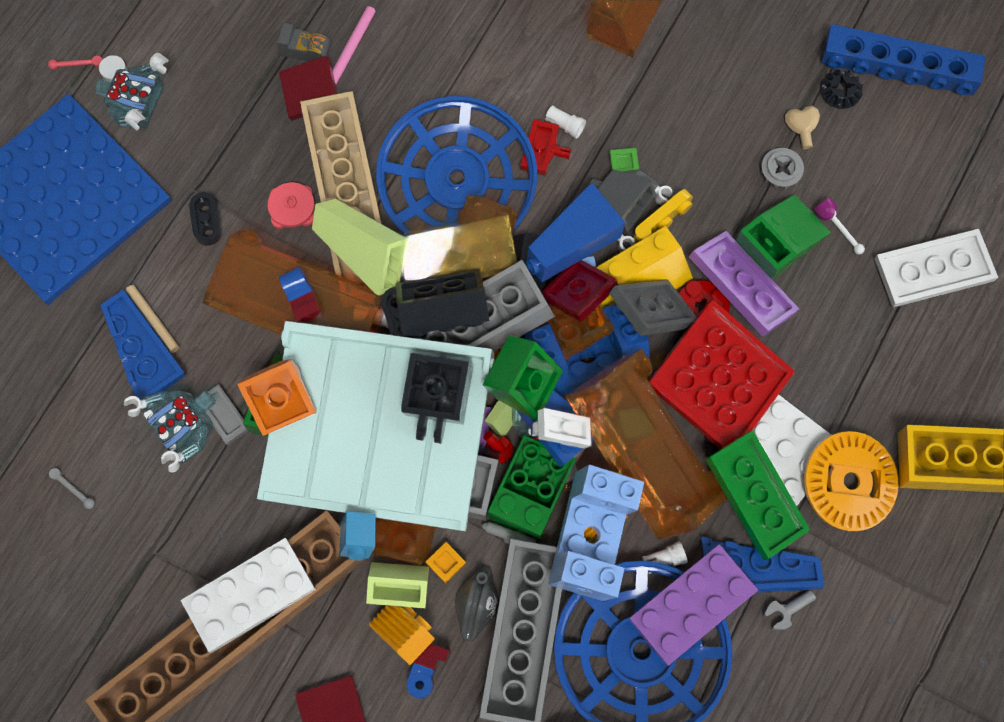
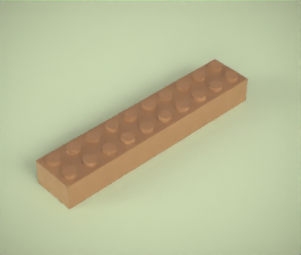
(181, 664)

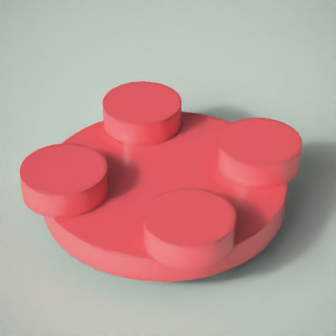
(291, 205)

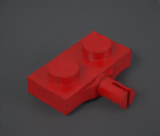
(544, 145)

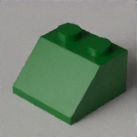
(523, 376)

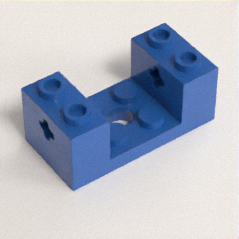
(605, 351)

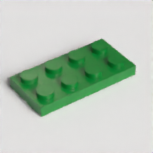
(757, 495)

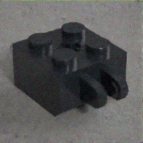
(448, 405)

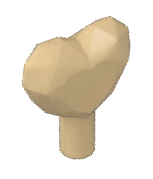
(803, 123)

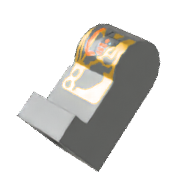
(302, 44)

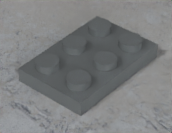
(653, 307)

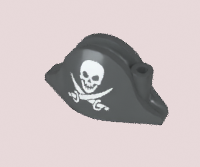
(476, 603)

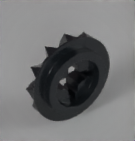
(835, 96)

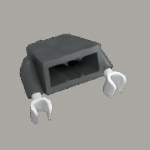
(630, 196)

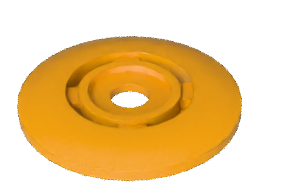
(851, 454)

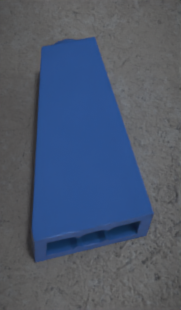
(576, 234)

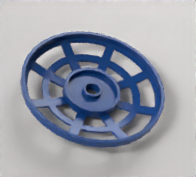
(454, 159)
(626, 666)

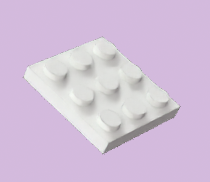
(788, 441)

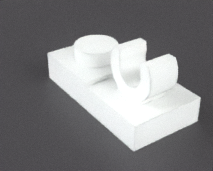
(563, 428)

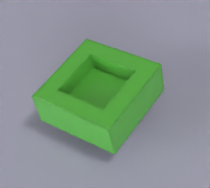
(624, 159)

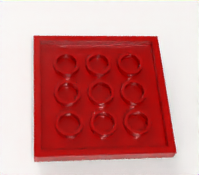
(720, 376)

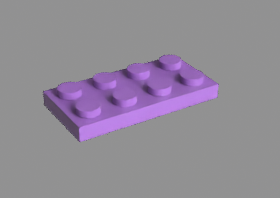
(744, 283)
(693, 605)

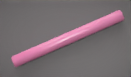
(353, 43)

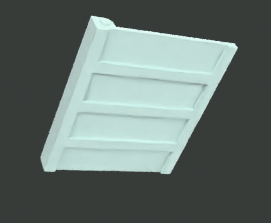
(359, 444)

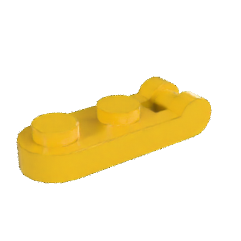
(663, 216)

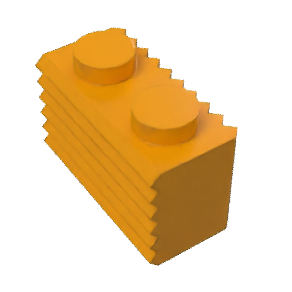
(403, 632)

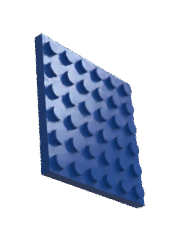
(68, 198)

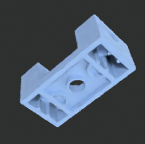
(599, 502)

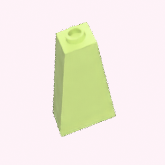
(362, 243)

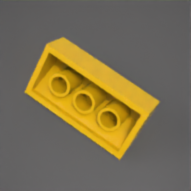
(649, 260)

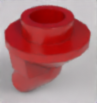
(499, 444)

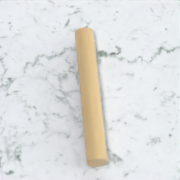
(152, 319)

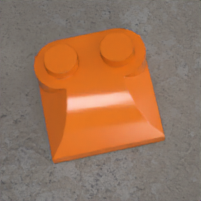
(276, 396)

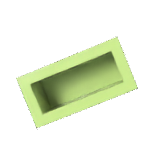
(397, 585)

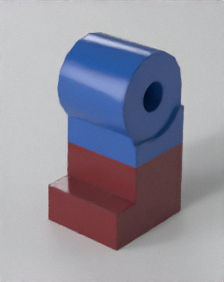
(301, 296)
(420, 678)

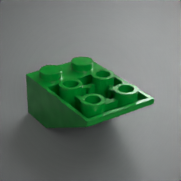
(782, 236)
(530, 489)

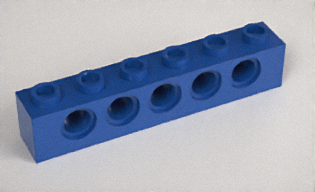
(914, 54)

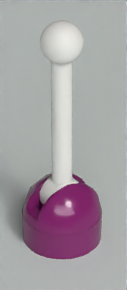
(827, 211)

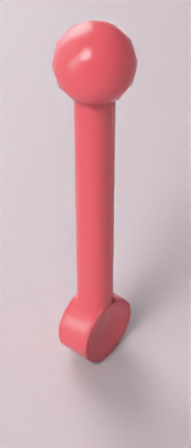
(53, 64)

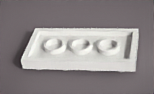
(935, 268)
(247, 595)

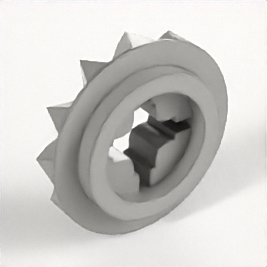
(782, 157)

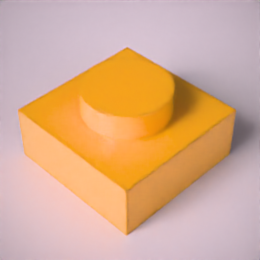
(445, 562)

